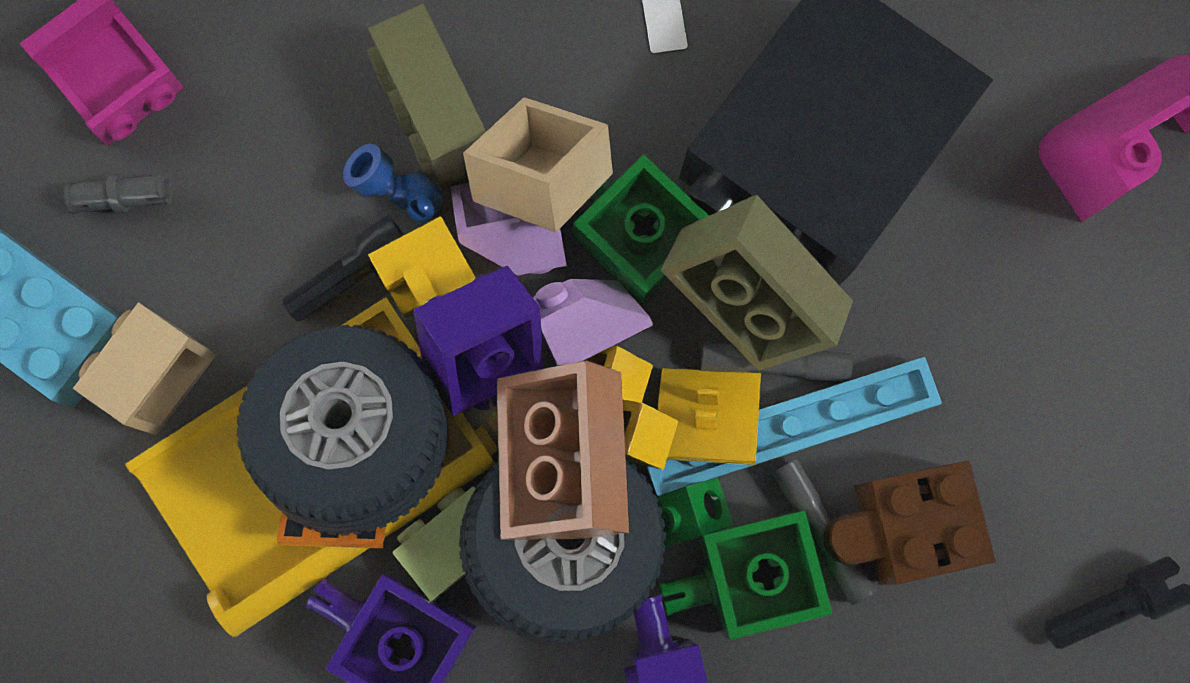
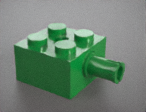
(636, 199)
(745, 606)

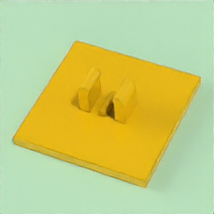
(713, 413)

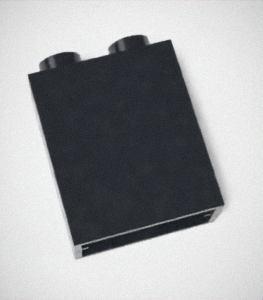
(834, 126)

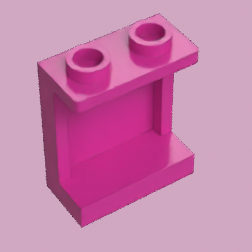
(103, 67)

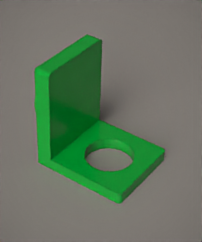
(686, 514)

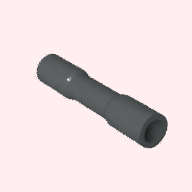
(816, 366)
(804, 496)

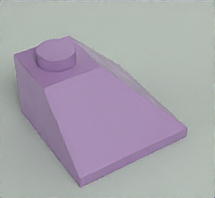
(504, 237)
(587, 318)

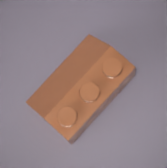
(562, 449)

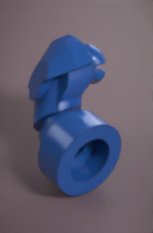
(371, 172)

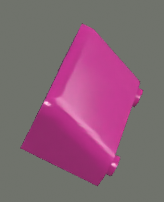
(1109, 143)

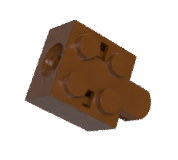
(913, 526)

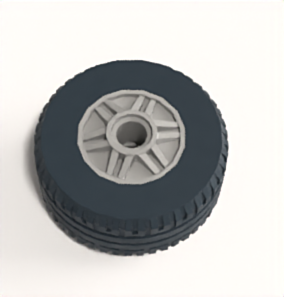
(343, 429)
(555, 590)

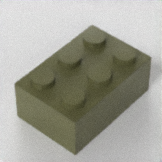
(425, 93)
(758, 284)

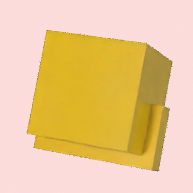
(421, 266)

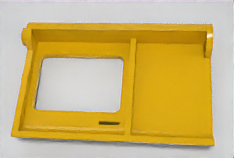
(234, 527)

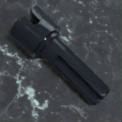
(343, 272)
(1143, 594)

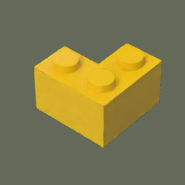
(646, 430)

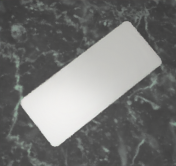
(664, 25)

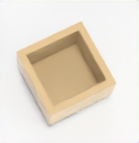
(539, 163)
(143, 370)

